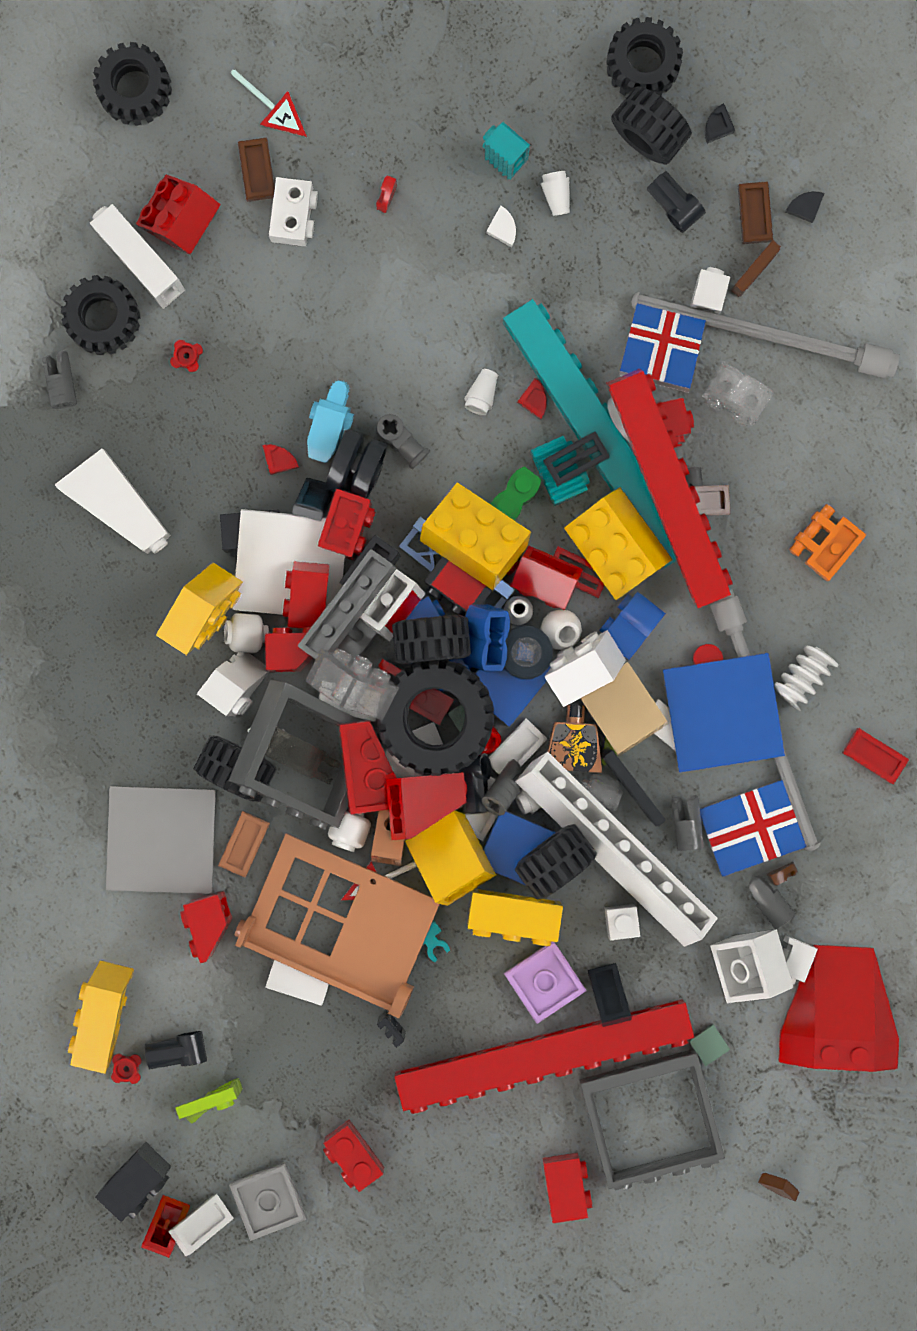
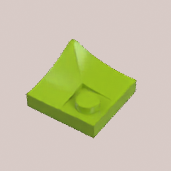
(220, 1097)

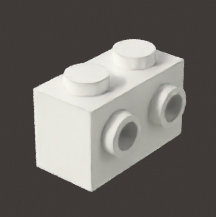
(292, 211)

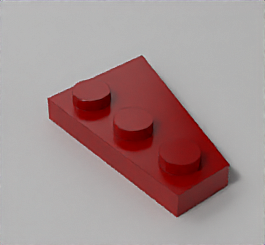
(364, 767)

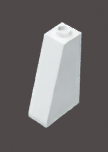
(137, 255)
(110, 497)

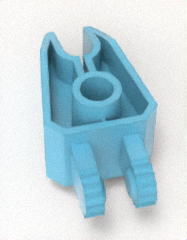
(329, 422)

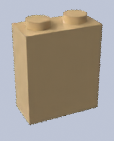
(624, 711)

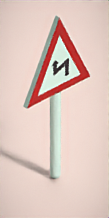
(282, 115)

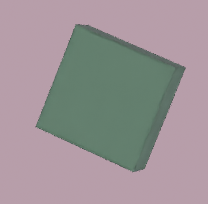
(709, 1044)

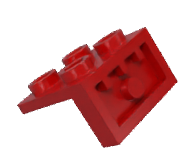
(346, 524)

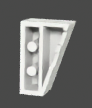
(233, 684)

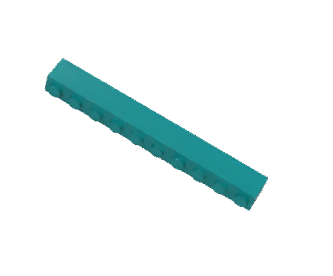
(581, 408)

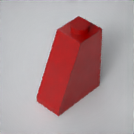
(422, 801)

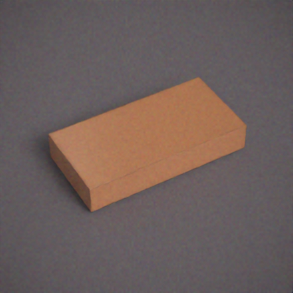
(244, 844)

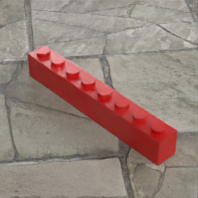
(669, 488)

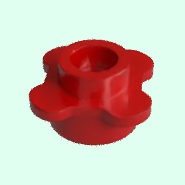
(182, 348)
(132, 1062)

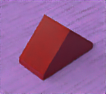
(166, 1217)

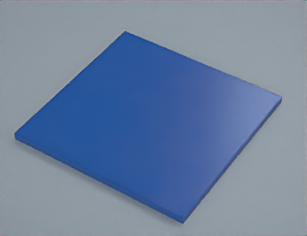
(723, 712)

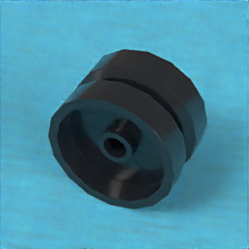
(353, 465)

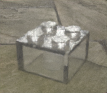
(352, 683)

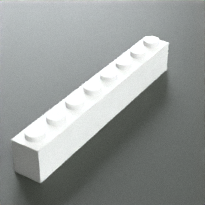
(617, 850)

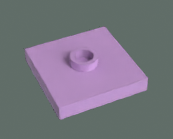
(545, 982)

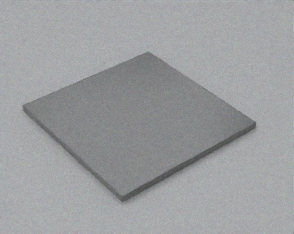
(160, 840)

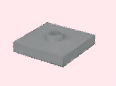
(268, 1201)

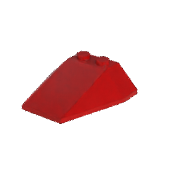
(840, 1015)

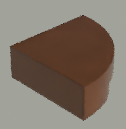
(781, 874)
(779, 1186)

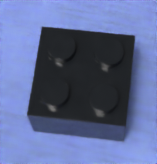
(128, 1187)

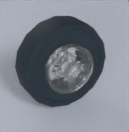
(528, 643)

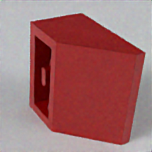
(178, 213)
(283, 650)
(208, 921)

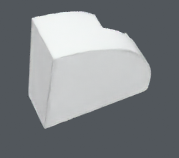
(503, 227)

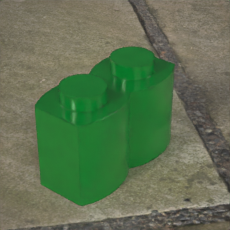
(519, 491)

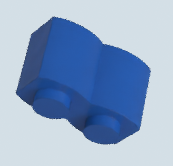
(633, 623)
(487, 636)

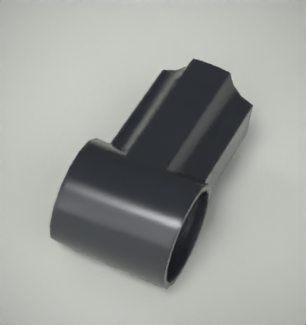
(680, 207)
(477, 785)
(185, 1049)

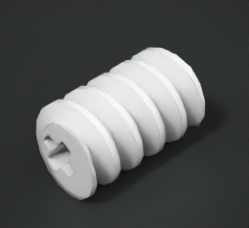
(804, 676)

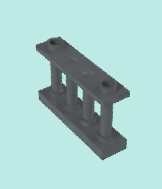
(340, 621)

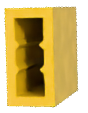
(450, 858)

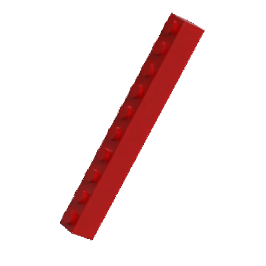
(542, 1055)

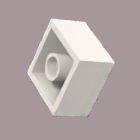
(585, 667)
(751, 966)

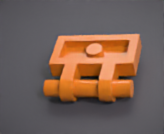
(835, 547)

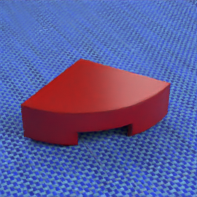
(388, 189)
(534, 399)
(279, 459)

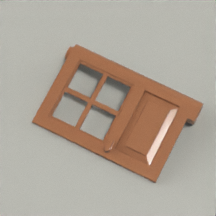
(377, 936)

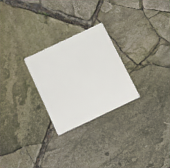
(267, 550)

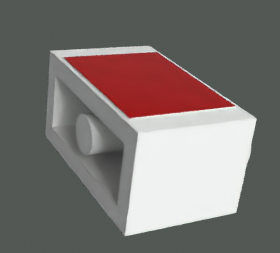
(392, 604)

